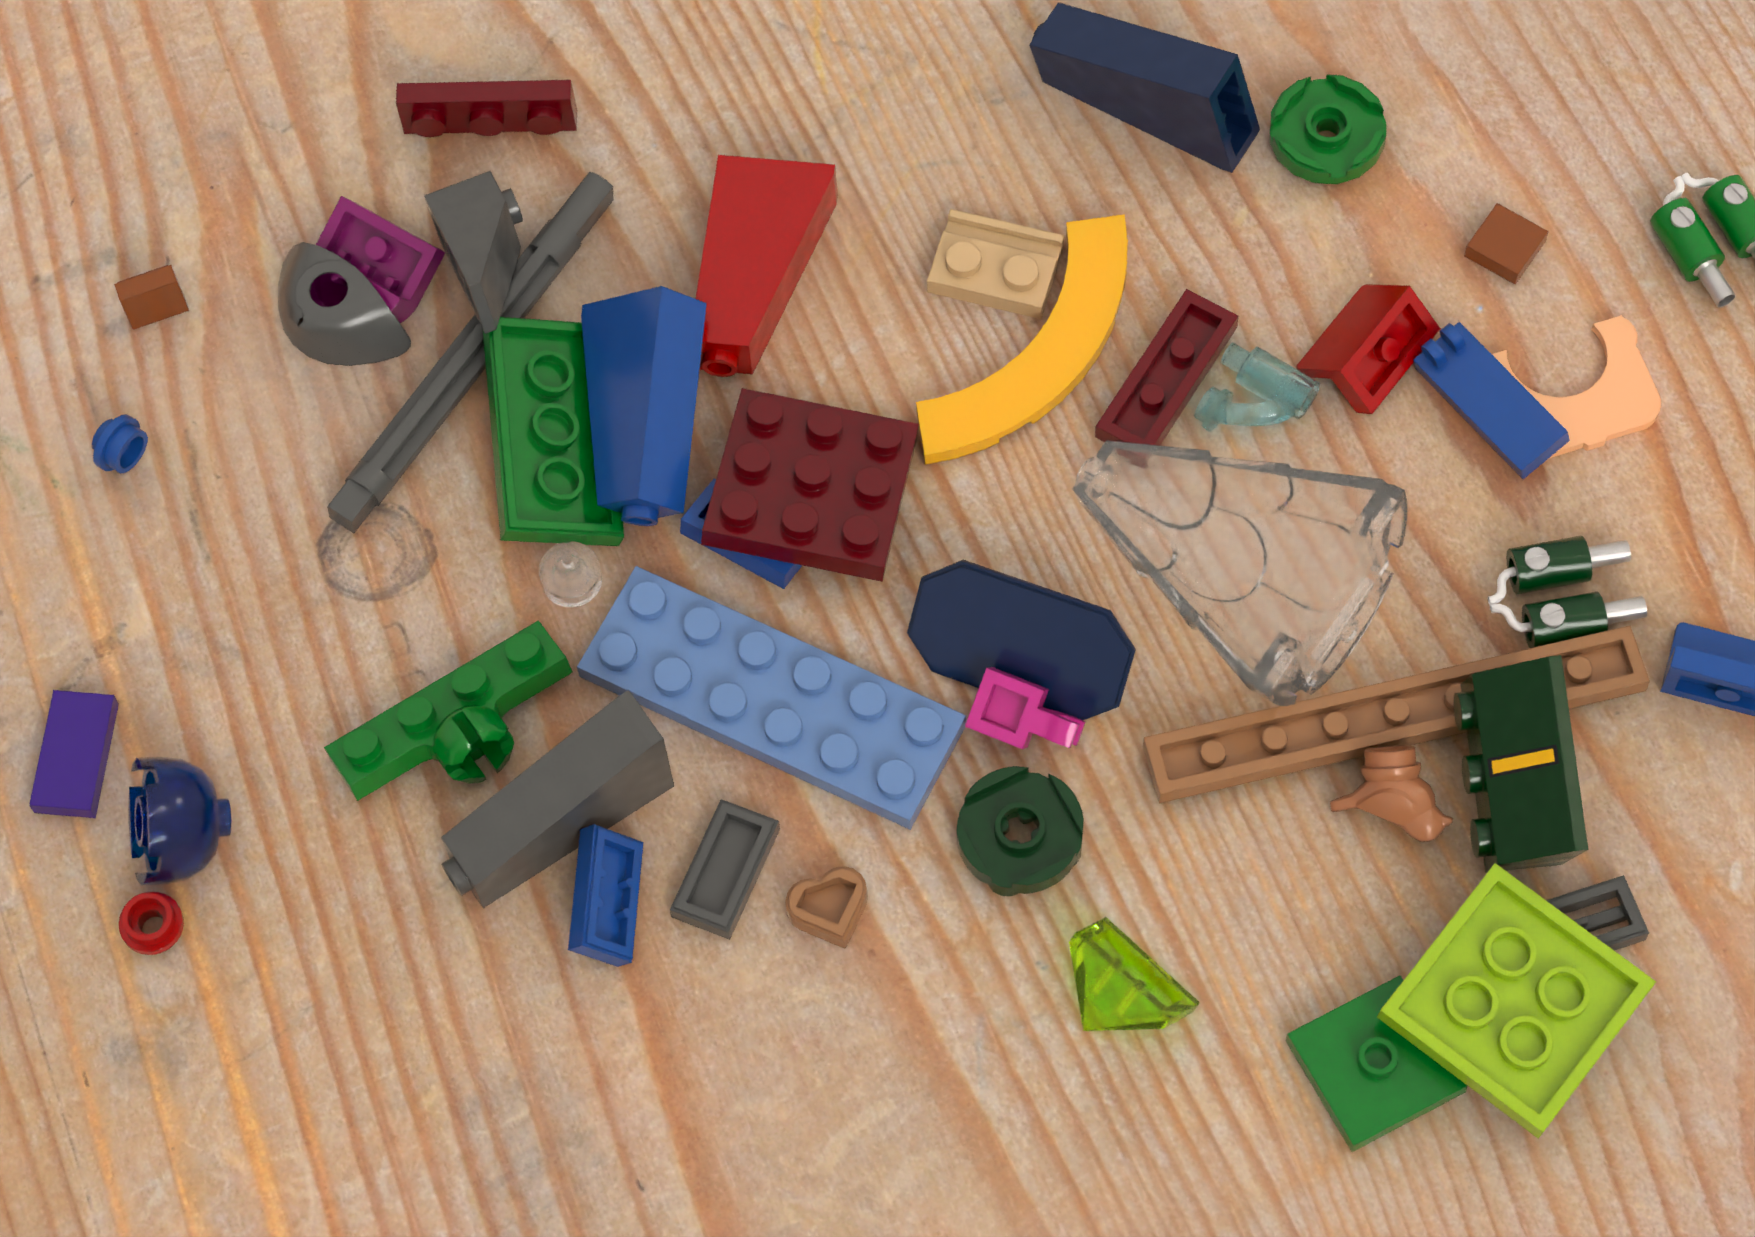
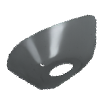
(346, 334)

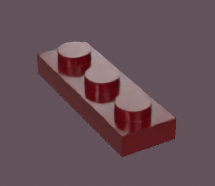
(487, 107)
(1168, 372)

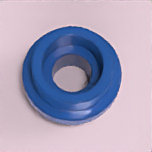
(119, 444)

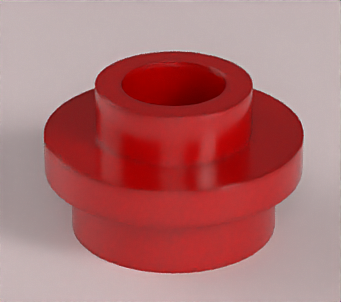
(144, 907)

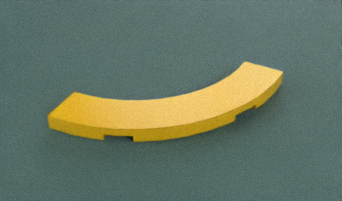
(1050, 362)

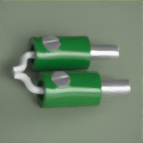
(1690, 240)

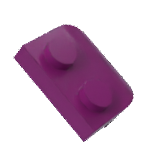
(386, 254)

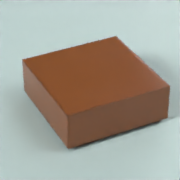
(1506, 243)
(151, 296)

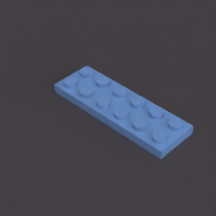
(773, 697)

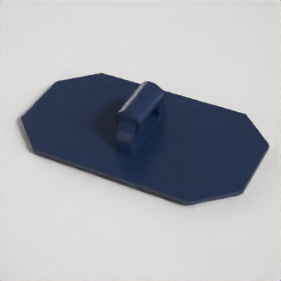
(987, 619)

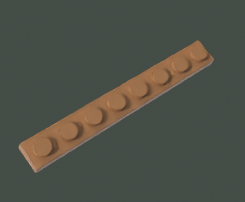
(1371, 716)

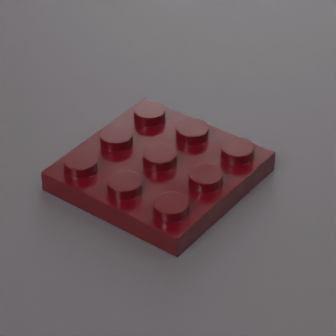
(810, 484)

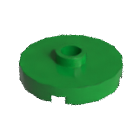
(1332, 106)

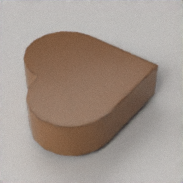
(829, 905)

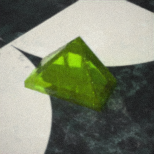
(1122, 984)

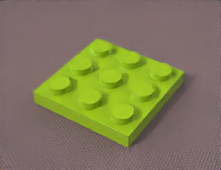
(1516, 1000)

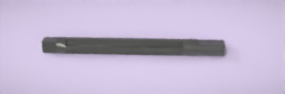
(465, 358)

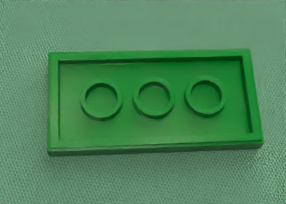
(544, 435)

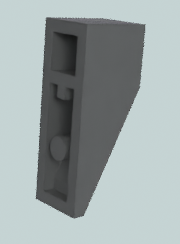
(480, 240)

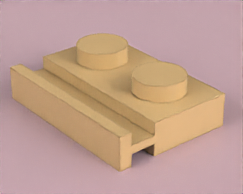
(995, 264)

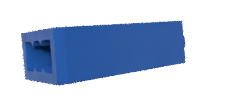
(642, 399)

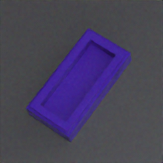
(74, 754)

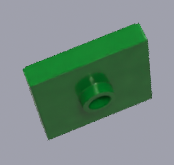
(1368, 1071)

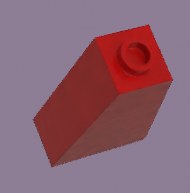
(755, 251)

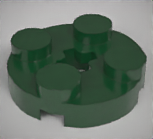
(1012, 865)

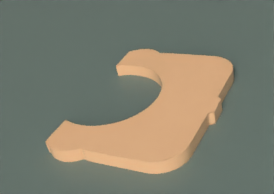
(1616, 404)

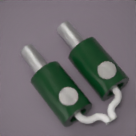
(1558, 565)

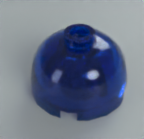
(174, 819)

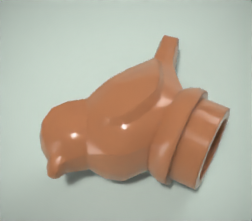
(1396, 793)

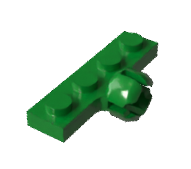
(452, 717)

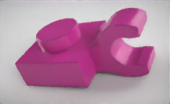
(1014, 711)

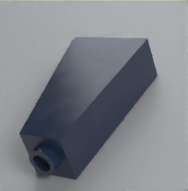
(1150, 81)

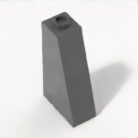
(536, 819)

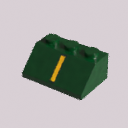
(1521, 765)

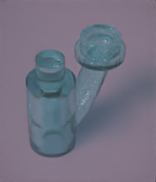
(1282, 386)

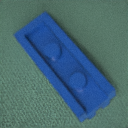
(1490, 399)

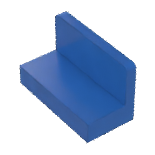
(1711, 668)

